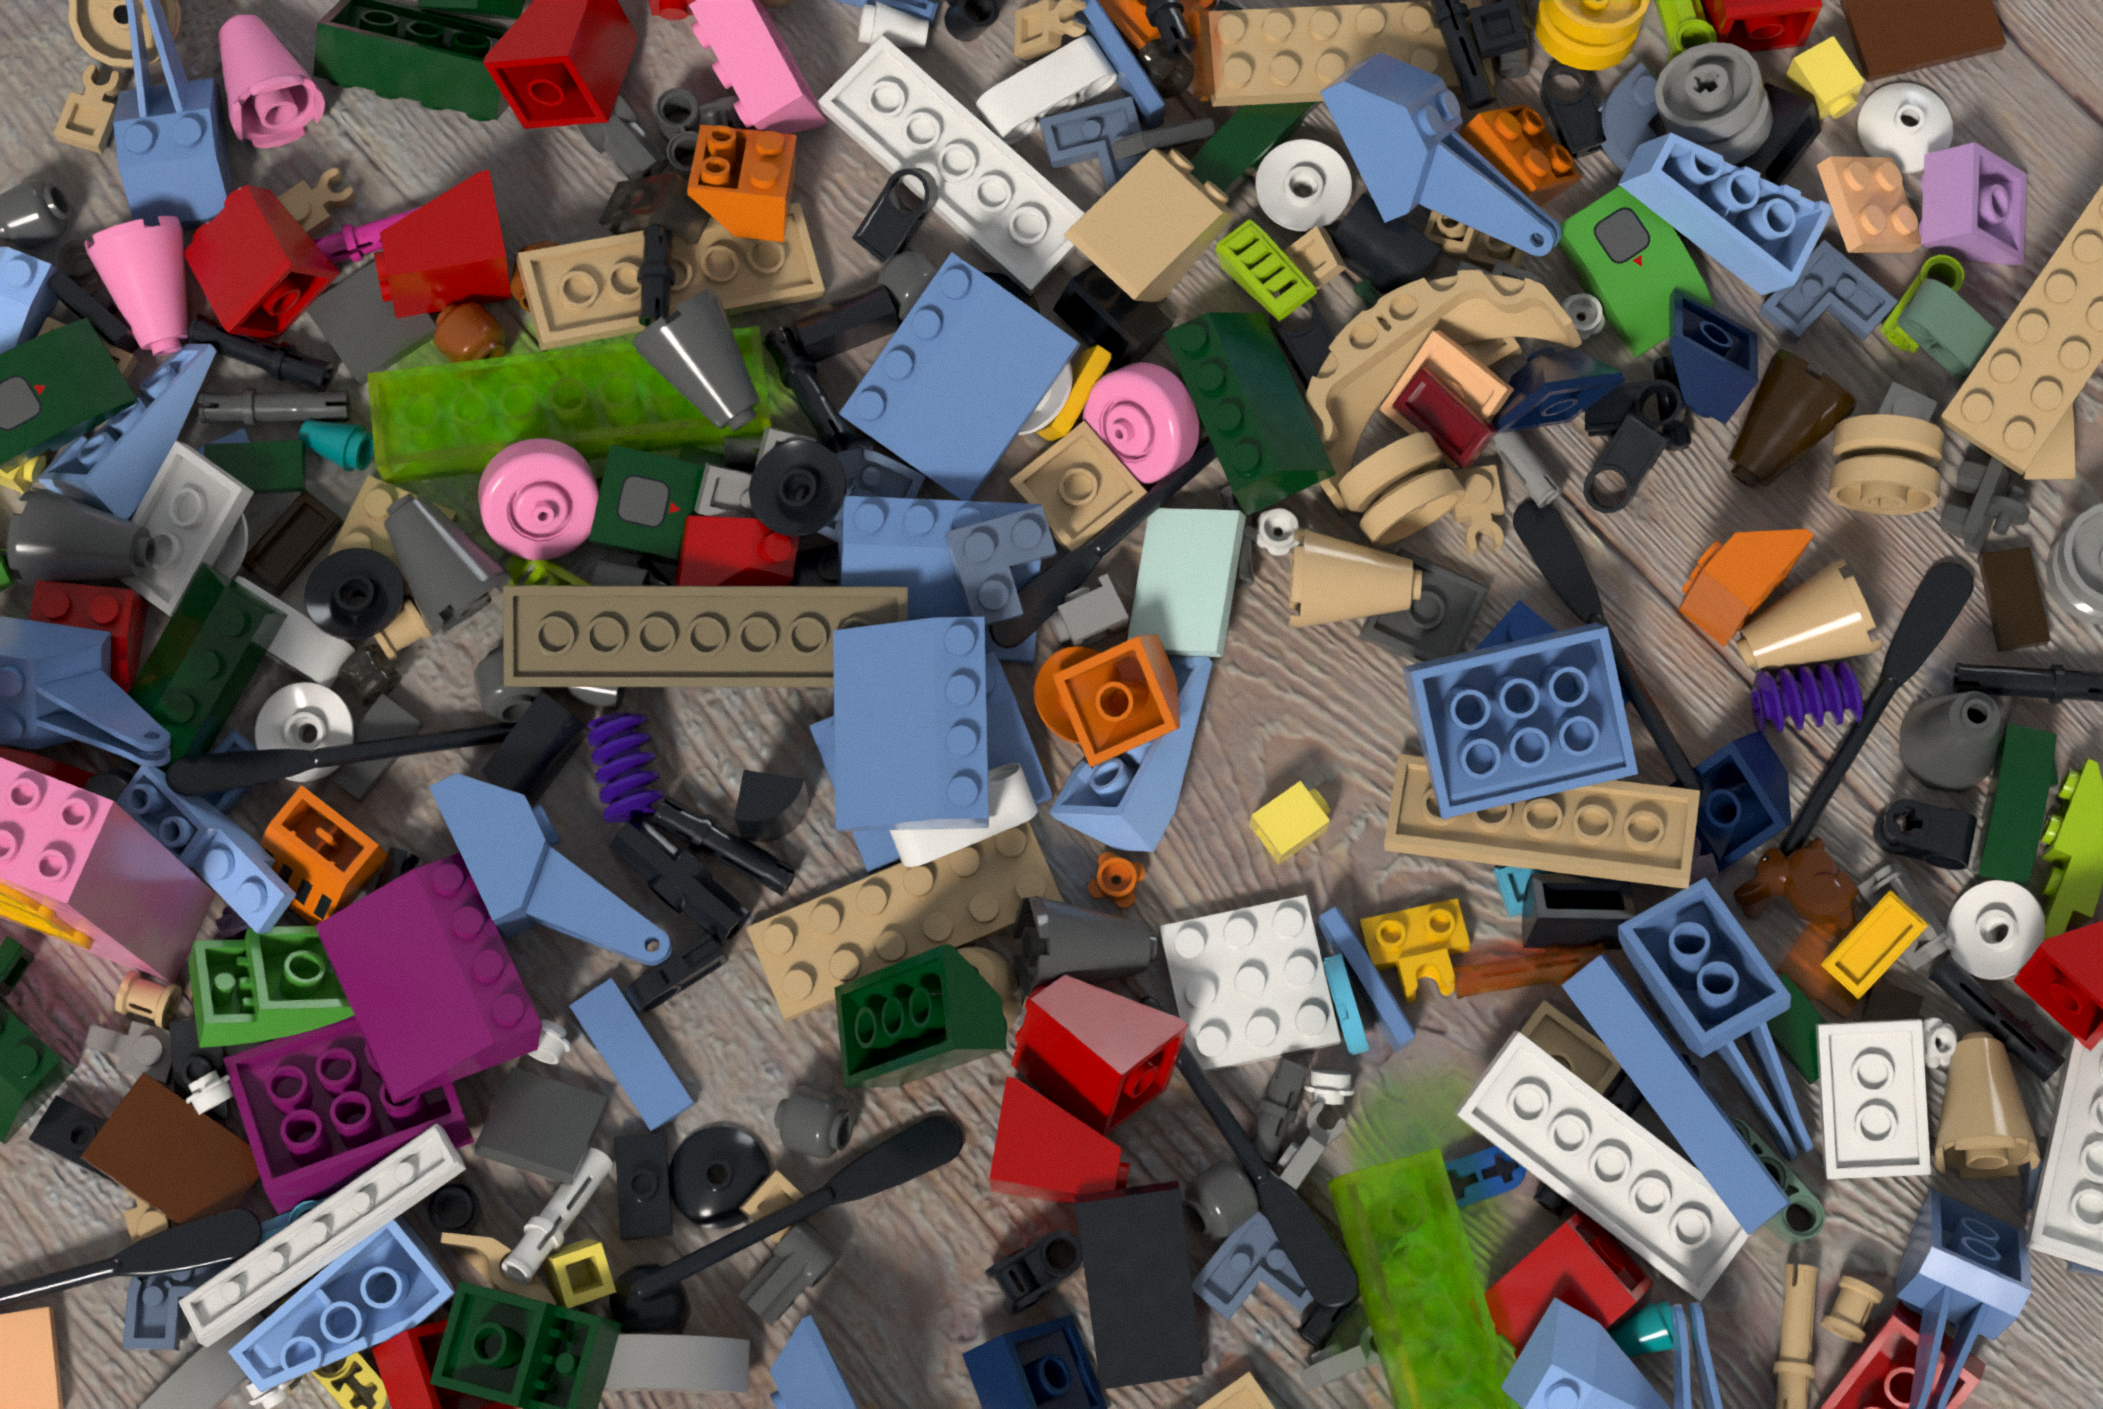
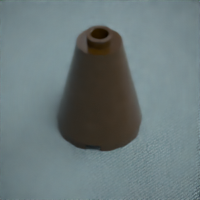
(1786, 419)

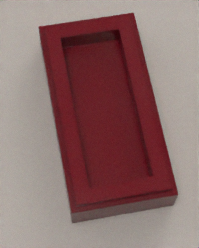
(1446, 416)

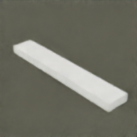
(321, 1235)

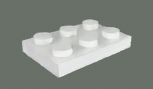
(190, 518)
(1873, 1099)

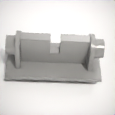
(1935, 938)

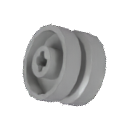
(1716, 100)
(2077, 567)

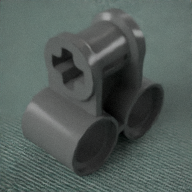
(683, 136)

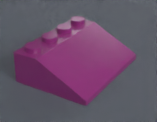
(430, 979)
(324, 1113)

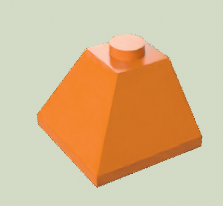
(1121, 698)

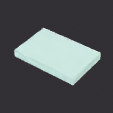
(1188, 579)

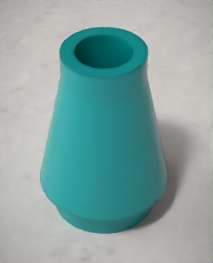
(340, 443)
(1645, 1330)

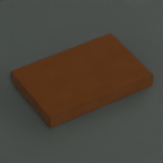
(1919, 34)
(172, 1155)

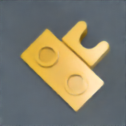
(1417, 944)

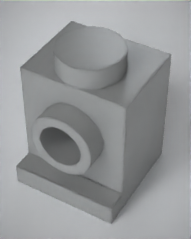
(1090, 615)

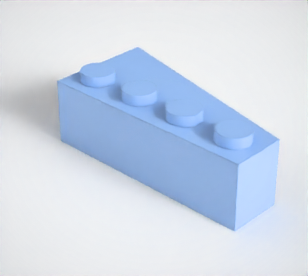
(1727, 210)

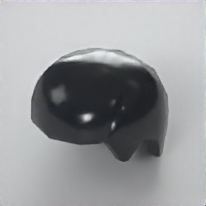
(658, 1315)

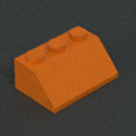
(1739, 578)

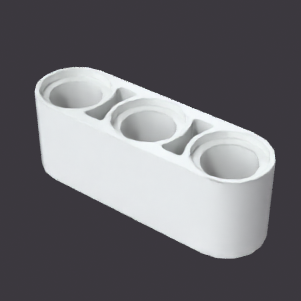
(1046, 89)
(302, 645)
(1008, 807)

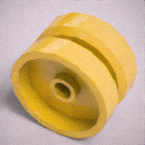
(1589, 31)

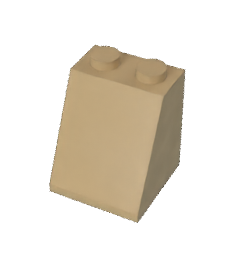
(1152, 225)

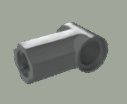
(625, 143)
(798, 1262)

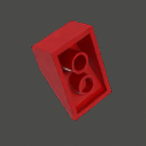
(1886, 1364)

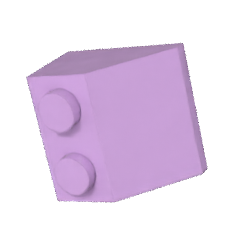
(1973, 206)

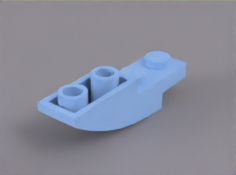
(211, 845)

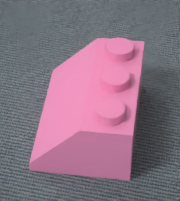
(756, 65)

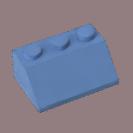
(809, 1374)

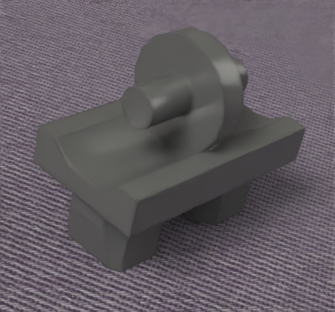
(1989, 485)

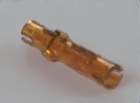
(1474, 978)

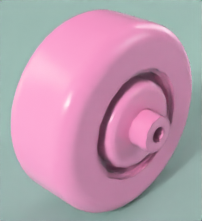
(1144, 419)
(538, 499)

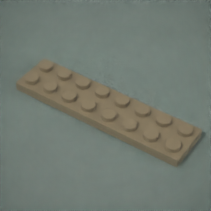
(684, 633)

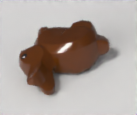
(1807, 881)

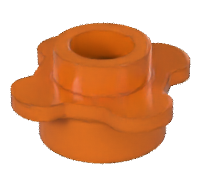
(1112, 866)

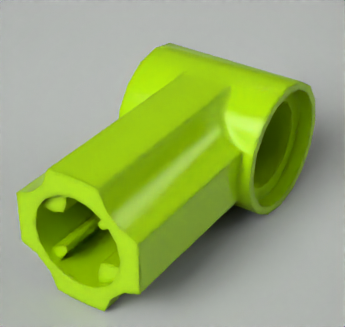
(1683, 25)
(1938, 265)

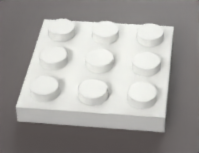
(1250, 984)

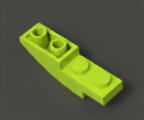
(2075, 846)

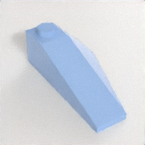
(1576, 1366)

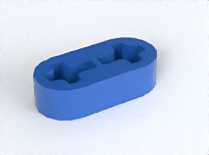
(1488, 1188)

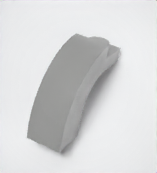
(679, 1364)

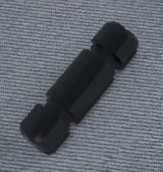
(1680, 436)

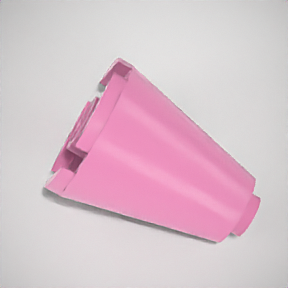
(265, 85)
(146, 279)

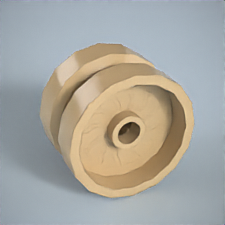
(107, 40)
(1886, 464)
(1400, 490)

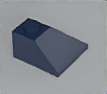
(1711, 357)
(1554, 389)
(1742, 799)

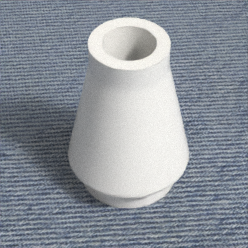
(894, 24)

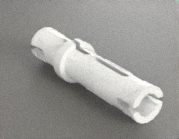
(546, 1231)

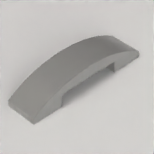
(206, 1376)

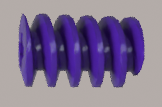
(1805, 694)
(623, 766)

